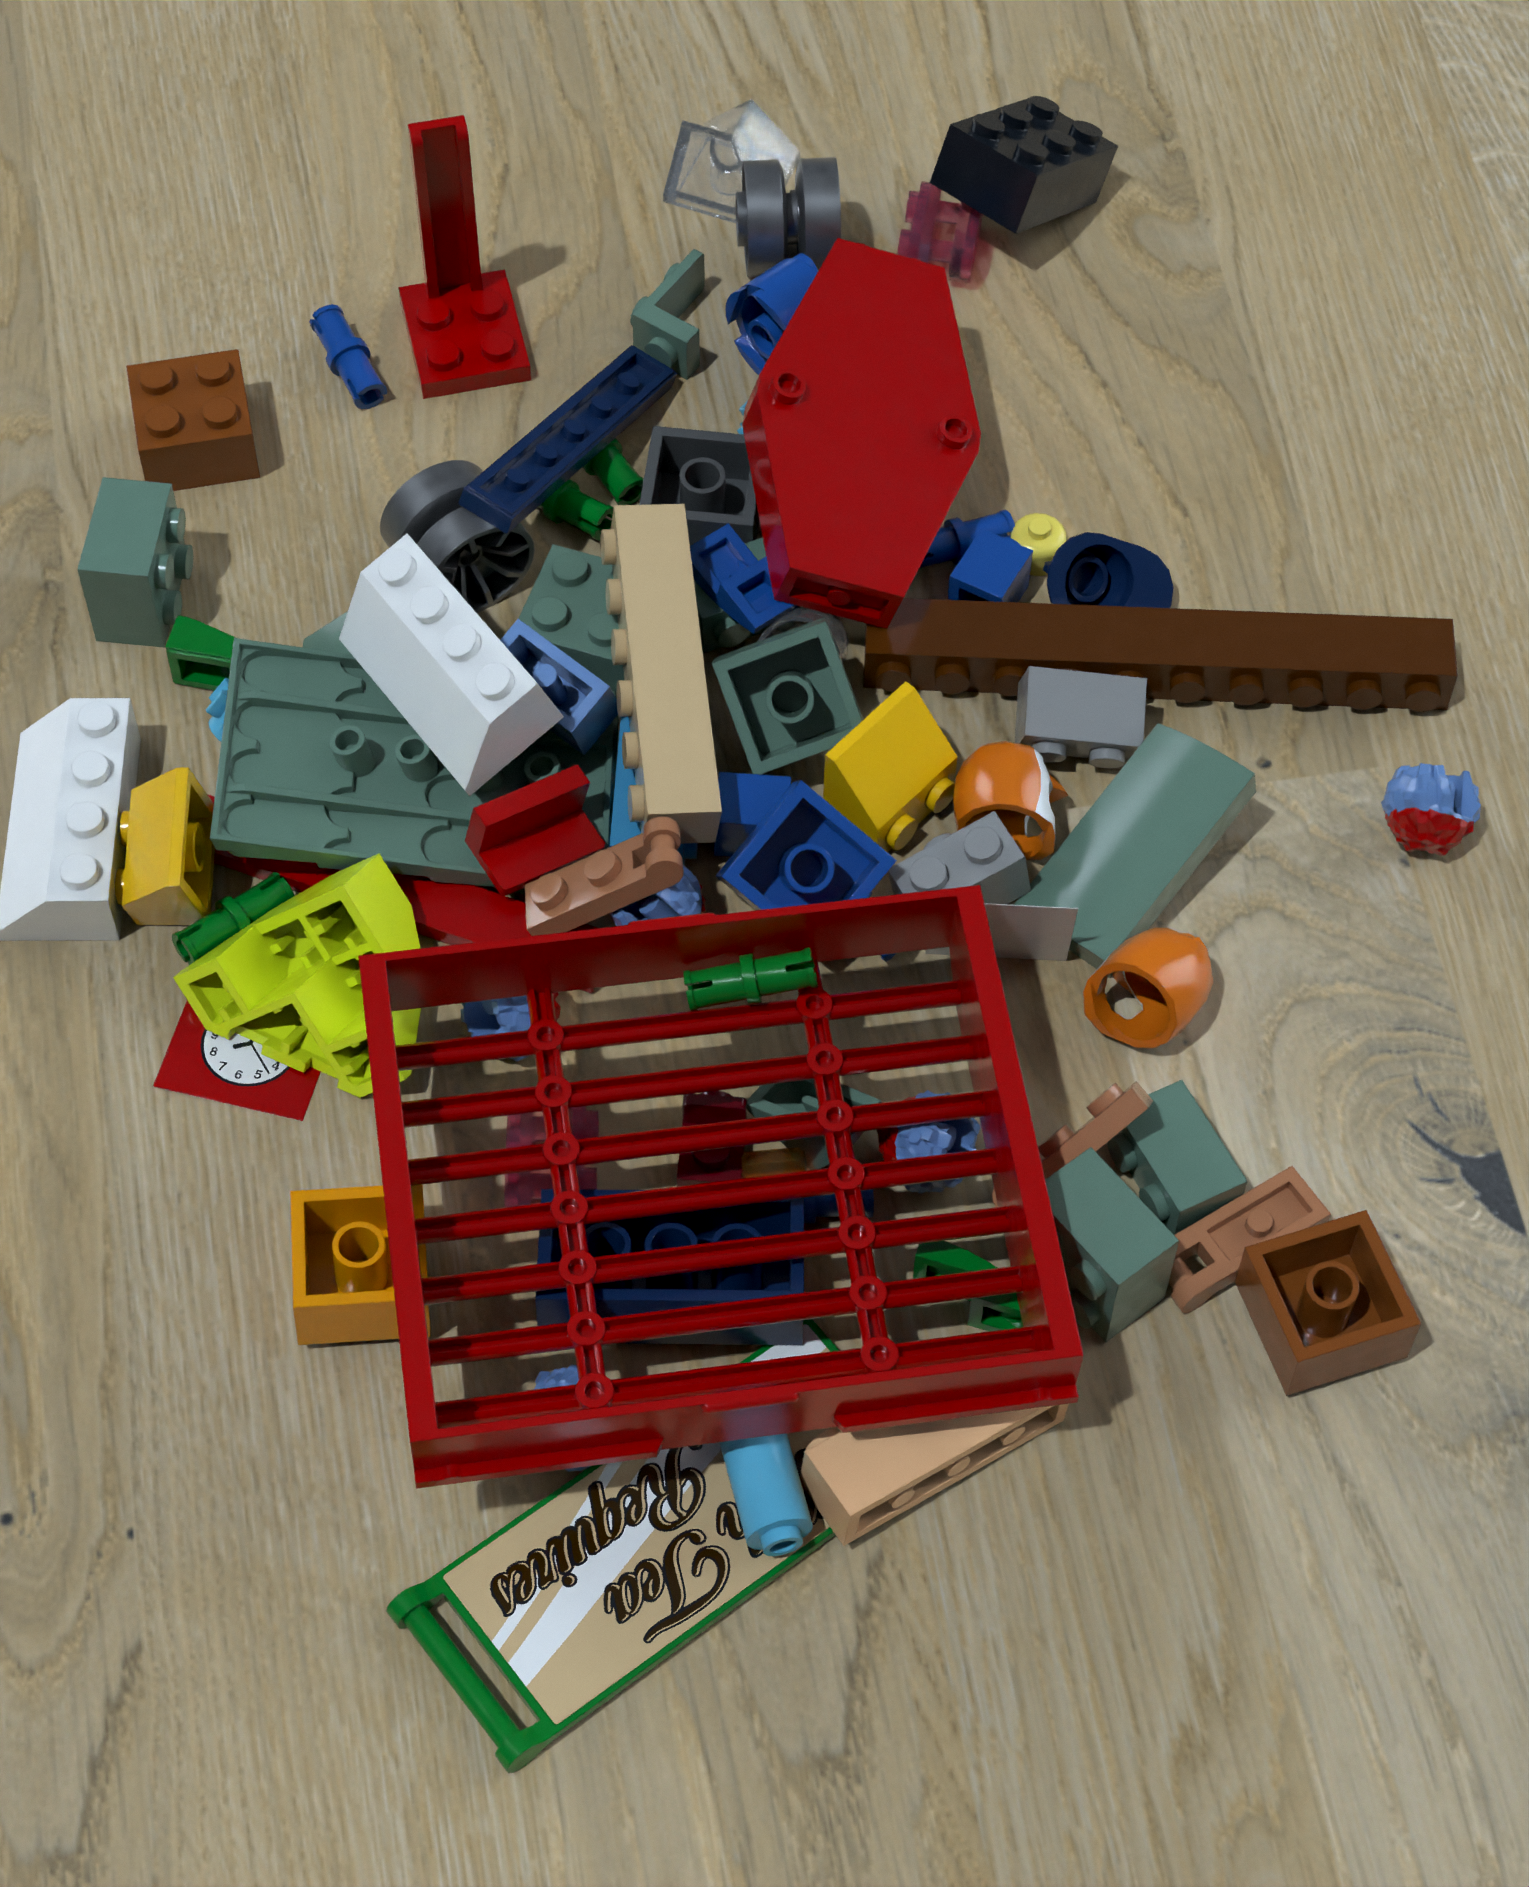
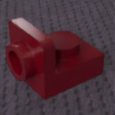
(716, 1163)

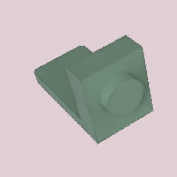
(656, 318)

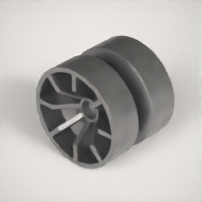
(774, 219)
(465, 548)

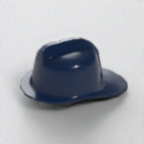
(1107, 573)

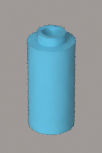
(767, 1493)

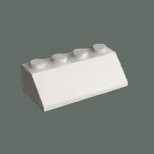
(443, 666)
(66, 823)

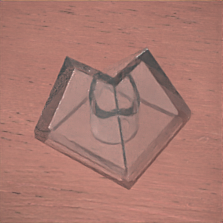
(711, 154)

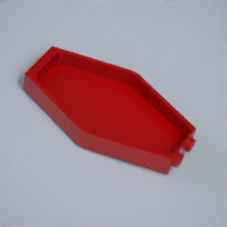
(860, 433)

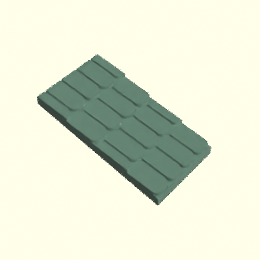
(335, 773)

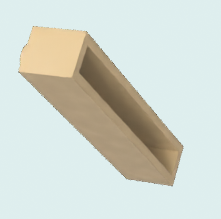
(662, 669)

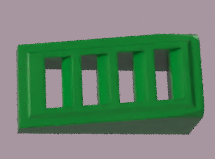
(198, 654)

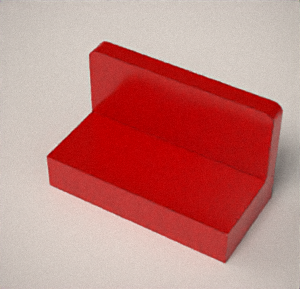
(533, 830)

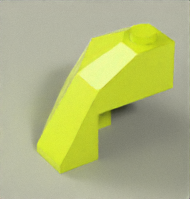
(298, 978)

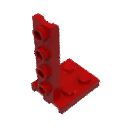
(459, 319)

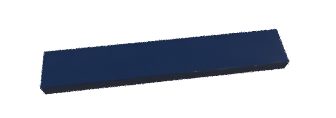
(567, 439)

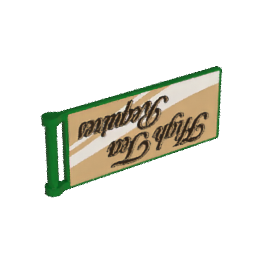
(601, 1583)

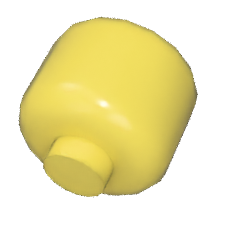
(1042, 535)

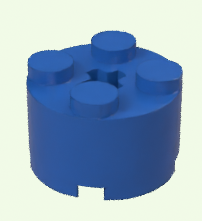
(767, 306)

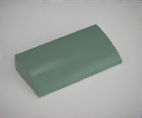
(1142, 840)

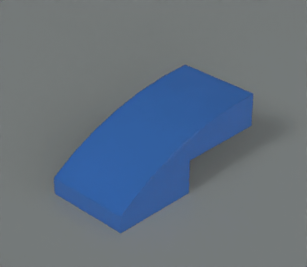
(736, 579)

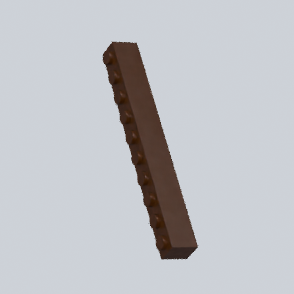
(1180, 652)

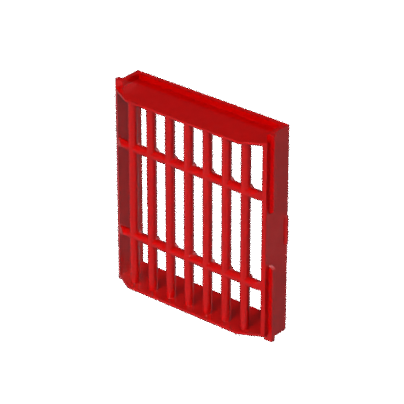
(844, 1389)

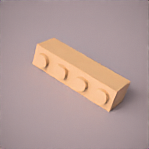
(881, 1472)

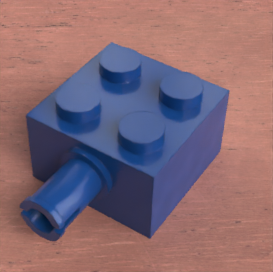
(805, 856)

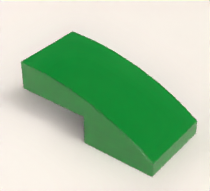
(985, 1313)

